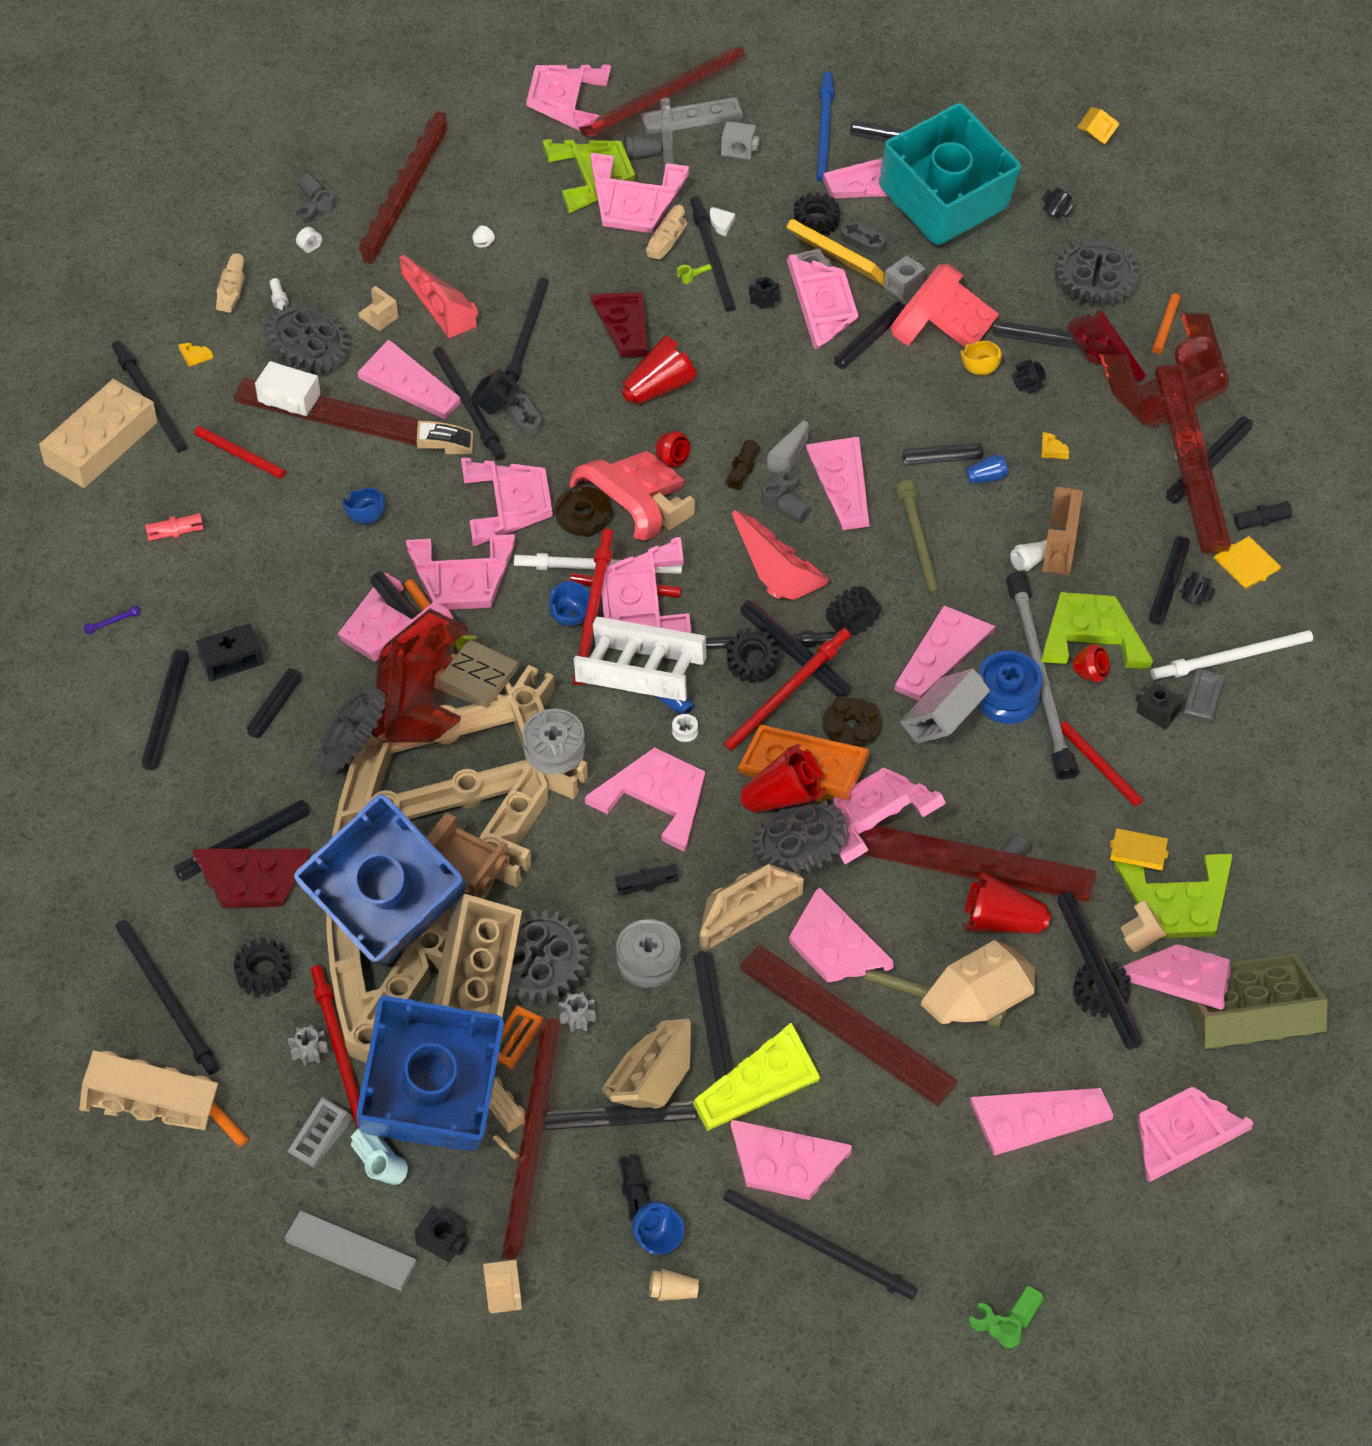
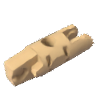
(667, 233)
(230, 284)

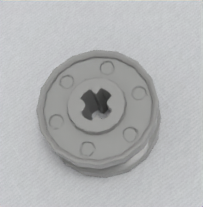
(553, 741)
(648, 953)

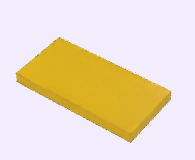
(837, 252)

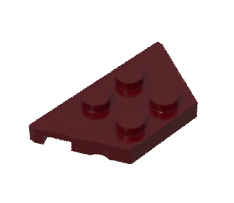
(1099, 336)
(250, 875)

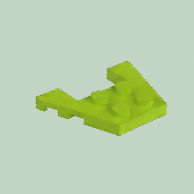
(582, 196)
(1093, 620)
(1182, 907)

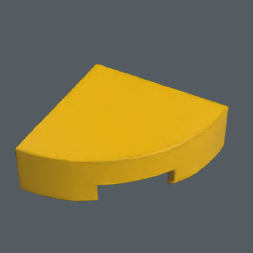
(194, 354)
(1053, 447)

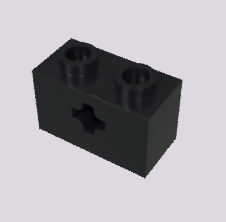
(229, 652)

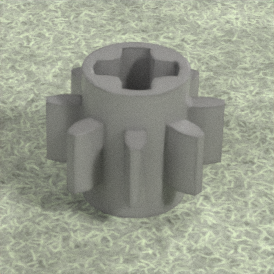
(577, 1011)
(308, 1045)

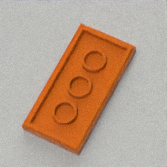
(838, 761)

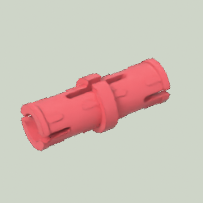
(174, 527)

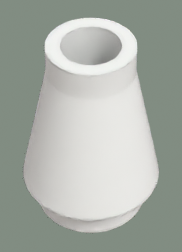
(1028, 555)

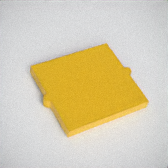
(1247, 562)
(1139, 849)

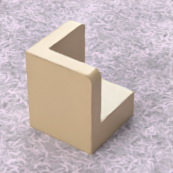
(381, 311)
(675, 510)
(1143, 929)
(502, 1286)

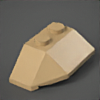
(746, 902)
(981, 985)
(652, 1067)

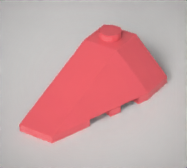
(442, 300)
(775, 561)

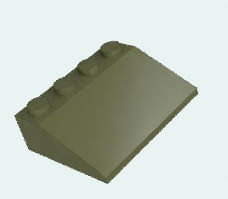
(1263, 1002)

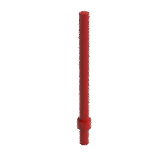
(602, 559)
(824, 653)
(324, 996)

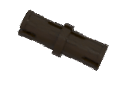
(742, 465)

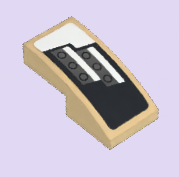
(443, 435)

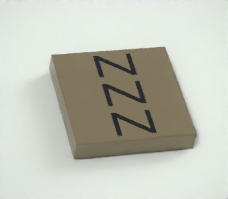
(478, 673)

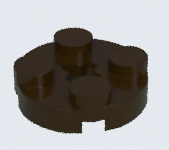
(587, 523)
(848, 709)

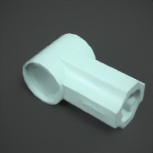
(379, 1158)

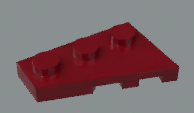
(623, 320)

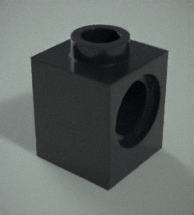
(494, 391)
(437, 1223)

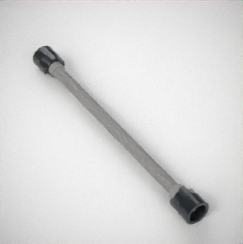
(1063, 760)

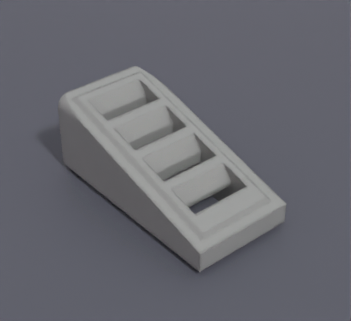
(788, 450)
(335, 1129)

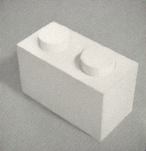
(287, 388)

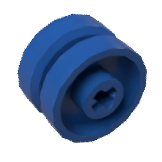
(1013, 687)

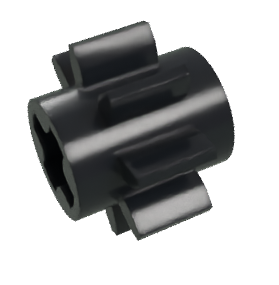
(1057, 202)
(764, 292)
(1028, 376)
(1196, 588)

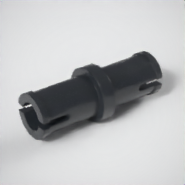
(1262, 515)
(646, 879)
(633, 1184)

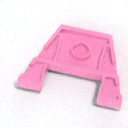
(556, 91)
(634, 204)
(519, 494)
(465, 581)
(631, 588)
(377, 623)
(662, 783)
(876, 799)

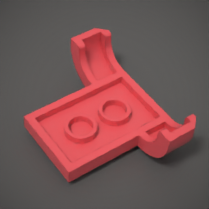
(946, 306)
(632, 485)

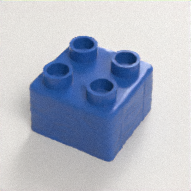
(381, 881)
(429, 1074)

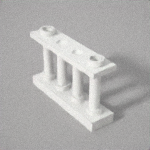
(645, 640)

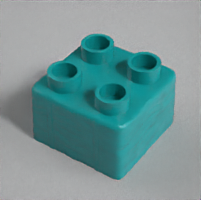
(948, 174)

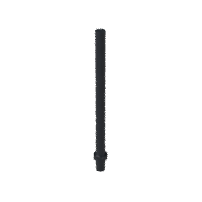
(202, 1053)
(893, 1282)

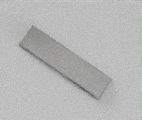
(694, 115)
(351, 1250)

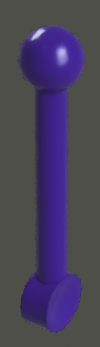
(90, 628)

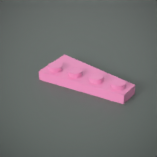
(405, 378)
(842, 478)
(942, 650)
(1034, 1117)

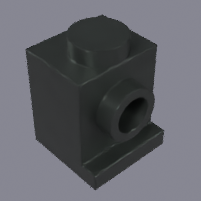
(1159, 704)

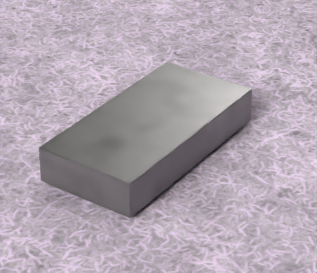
(1203, 696)

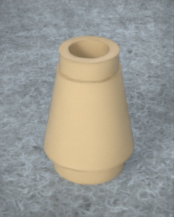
(670, 1285)

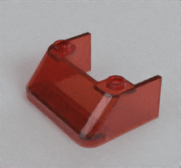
(1202, 365)
(408, 677)

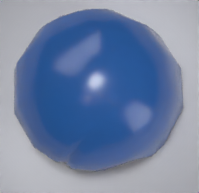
(365, 505)
(566, 597)
(658, 1228)

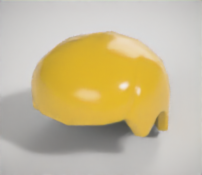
(981, 357)

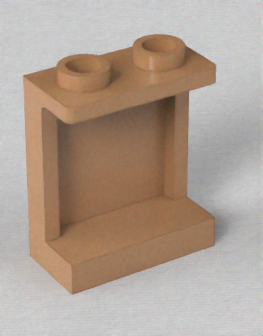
(1061, 543)
(471, 856)

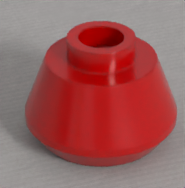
(673, 448)
(1092, 663)

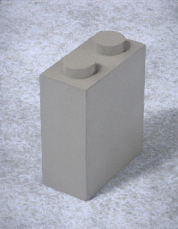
(945, 706)

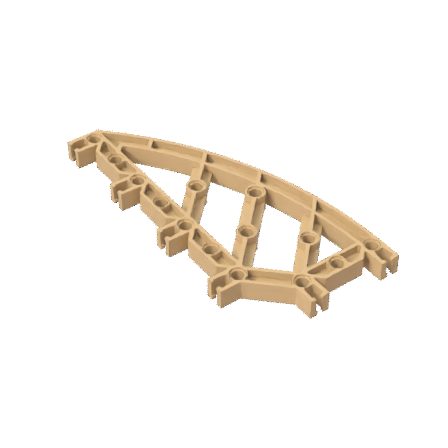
(526, 793)

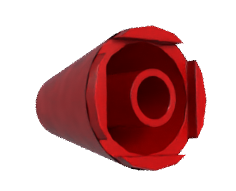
(658, 373)
(784, 782)
(1003, 909)

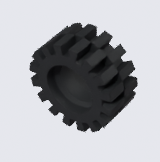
(817, 204)
(853, 610)
(752, 639)
(260, 952)
(1093, 1001)

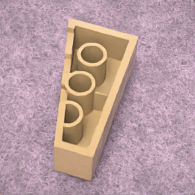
(146, 1091)

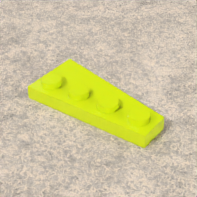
(764, 1077)

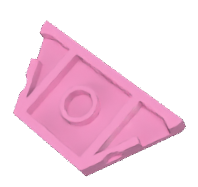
(823, 299)
(835, 942)
(1184, 974)
(1185, 1130)
(785, 1160)

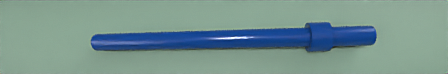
(826, 94)

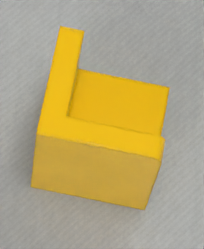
(1098, 124)

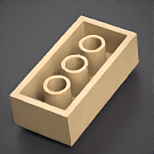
(98, 433)
(477, 955)

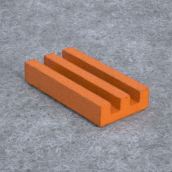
(525, 1041)

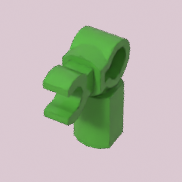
(1009, 1329)

